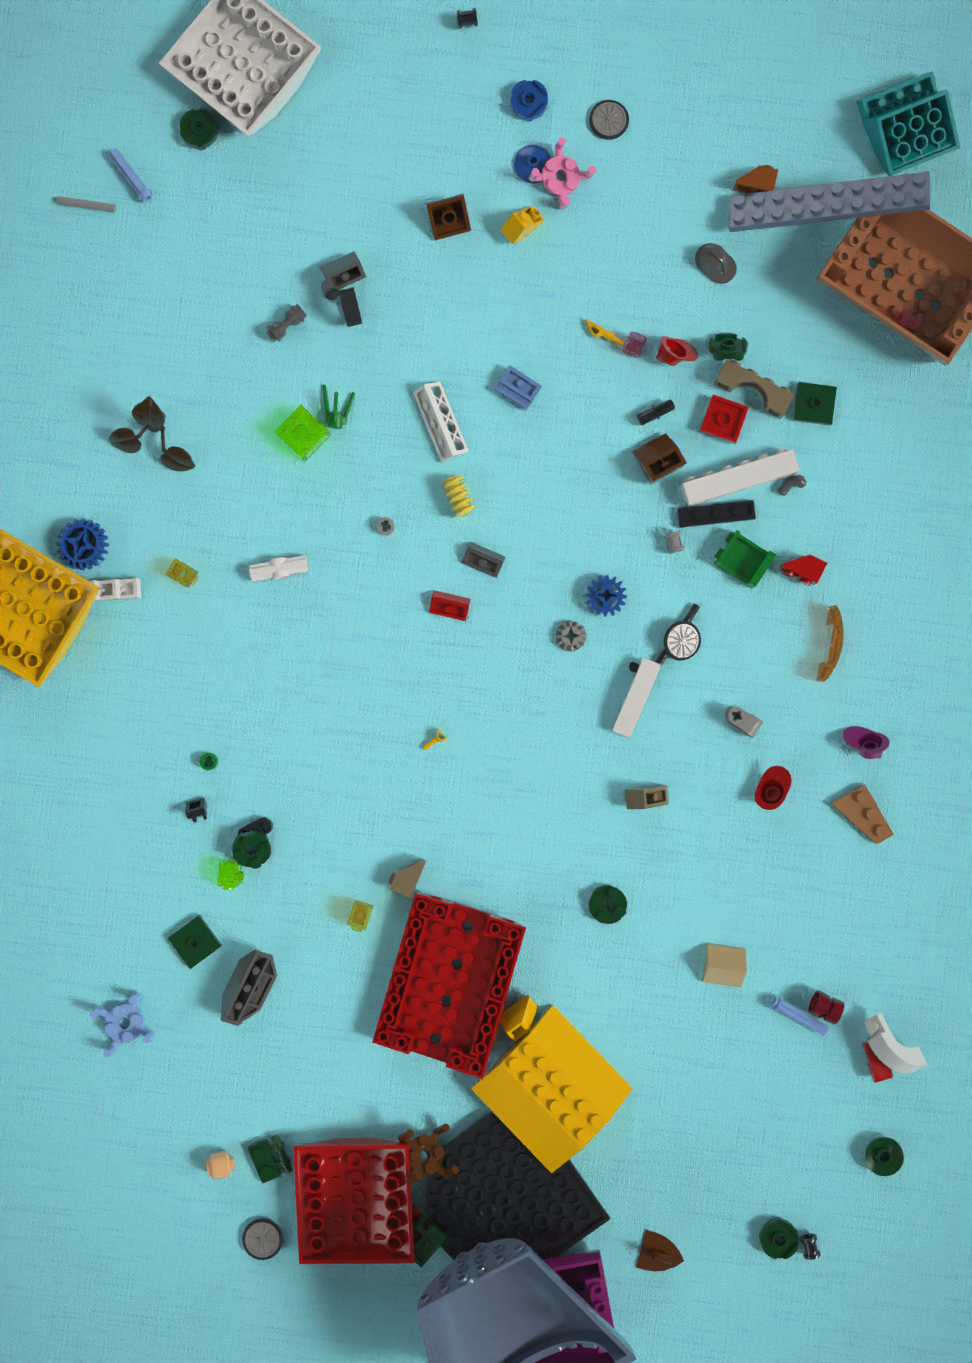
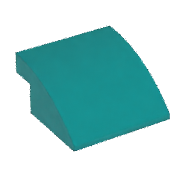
(909, 123)

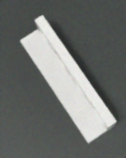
(437, 421)

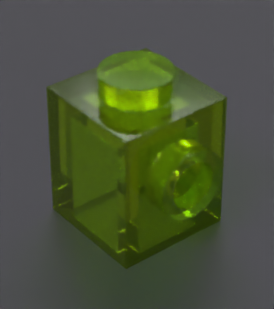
(230, 875)

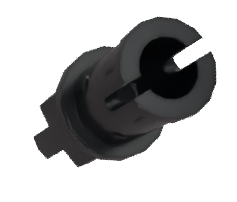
(655, 412)

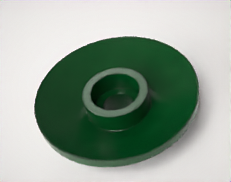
(887, 1164)

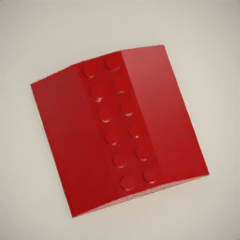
(354, 1202)

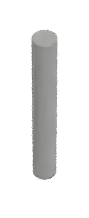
(86, 204)

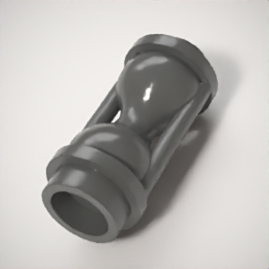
(293, 317)

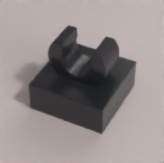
(196, 808)

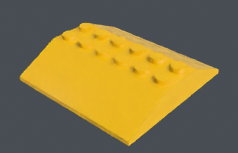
(39, 609)
(553, 1090)

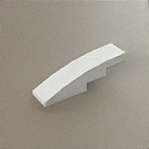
(117, 589)
(636, 697)

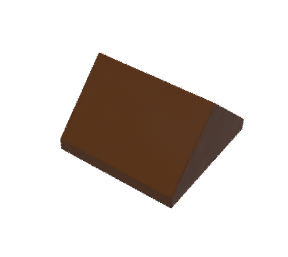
(448, 217)

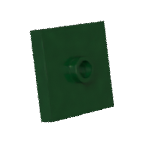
(814, 403)
(195, 941)

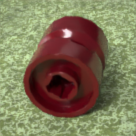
(823, 1006)

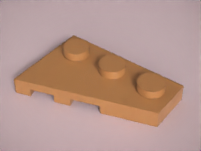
(863, 811)

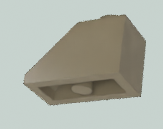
(646, 797)
(406, 878)

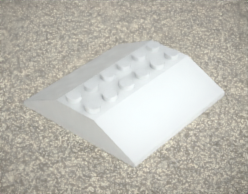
(242, 60)

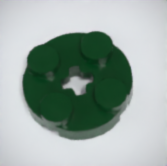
(197, 118)
(728, 347)
(249, 839)
(598, 898)
(790, 1238)

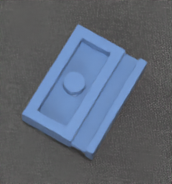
(518, 387)

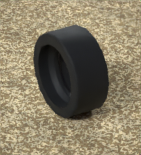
(350, 307)

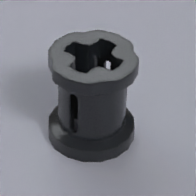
(467, 18)
(810, 1247)

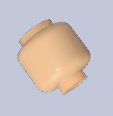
(219, 1165)

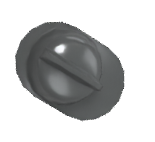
(715, 263)

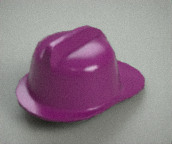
(867, 742)

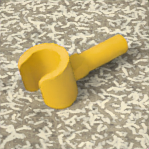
(434, 740)

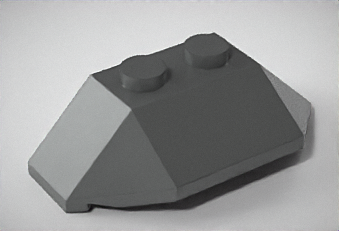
(248, 987)

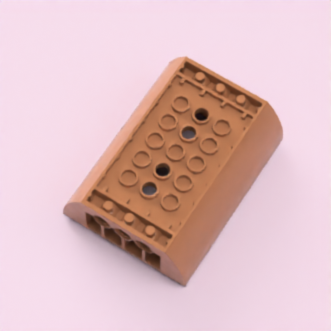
(923, 257)

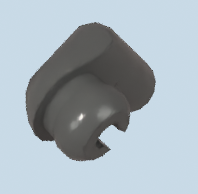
(792, 481)

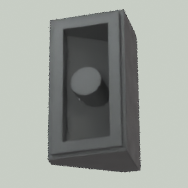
(483, 559)

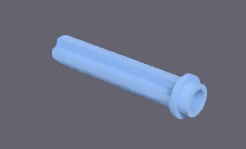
(143, 193)
(801, 1017)

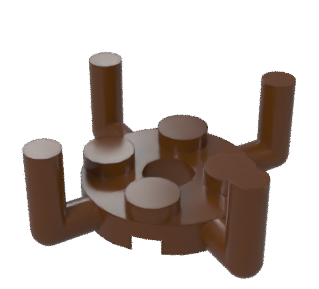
(435, 1153)

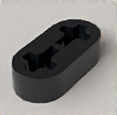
(252, 826)

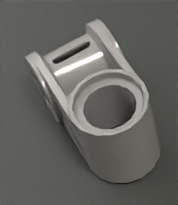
(745, 722)

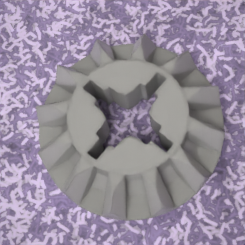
(564, 642)

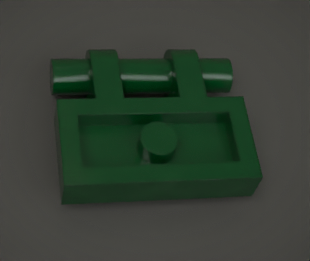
(264, 1159)
(428, 1242)

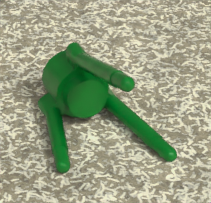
(335, 418)

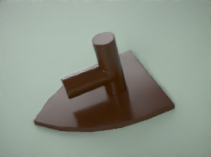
(658, 1253)

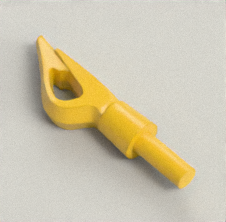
(602, 332)

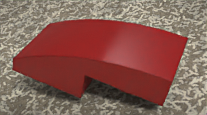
(877, 1068)

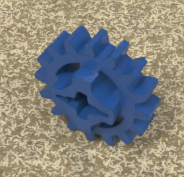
(606, 587)

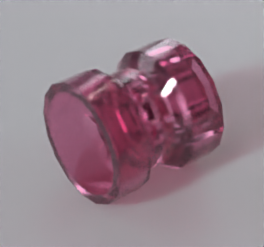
(910, 320)
(634, 344)

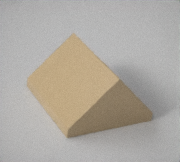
(724, 965)

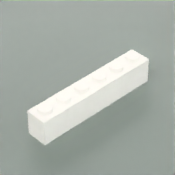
(739, 478)

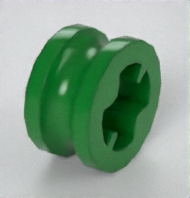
(203, 763)

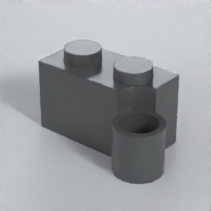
(340, 274)

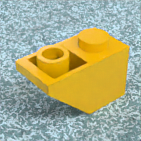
(522, 224)
(519, 1018)

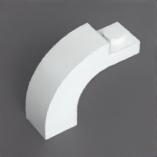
(890, 1050)

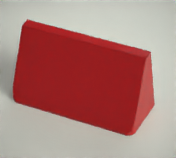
(449, 605)

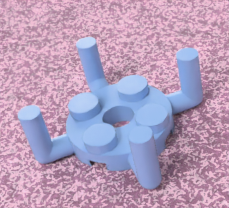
(116, 1030)

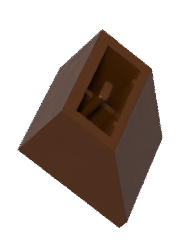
(659, 458)

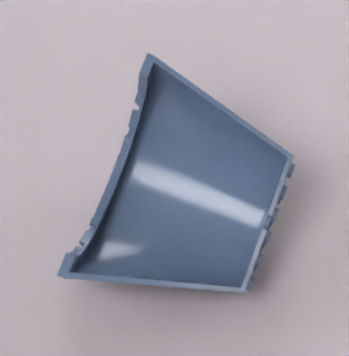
(508, 1309)

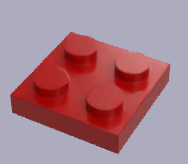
(724, 419)

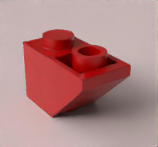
(806, 568)

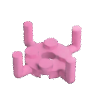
(568, 167)

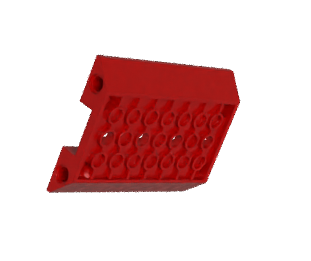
(426, 974)

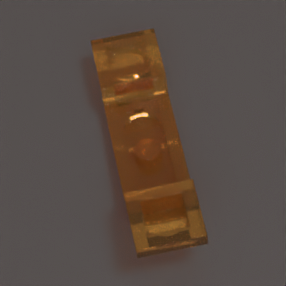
(833, 619)

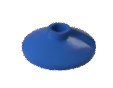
(522, 161)

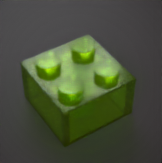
(302, 433)

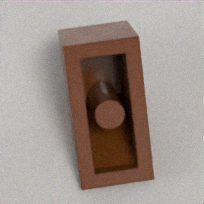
(757, 180)

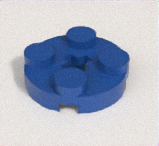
(526, 110)

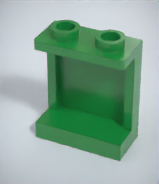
(743, 559)

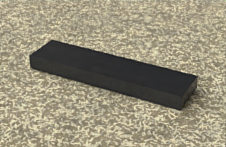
(716, 514)

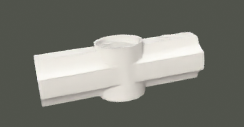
(279, 568)

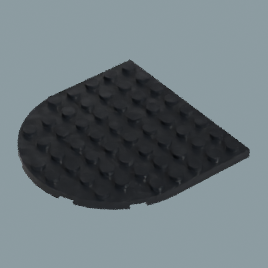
(508, 1195)

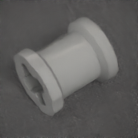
(674, 542)

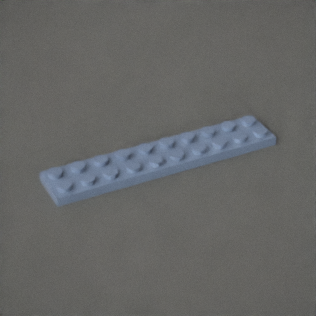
(830, 202)

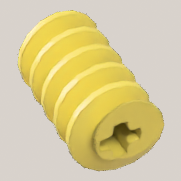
(458, 495)

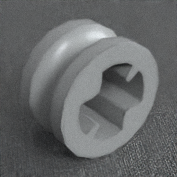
(390, 523)

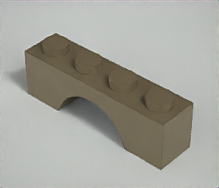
(775, 398)

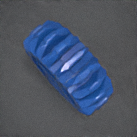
(84, 537)

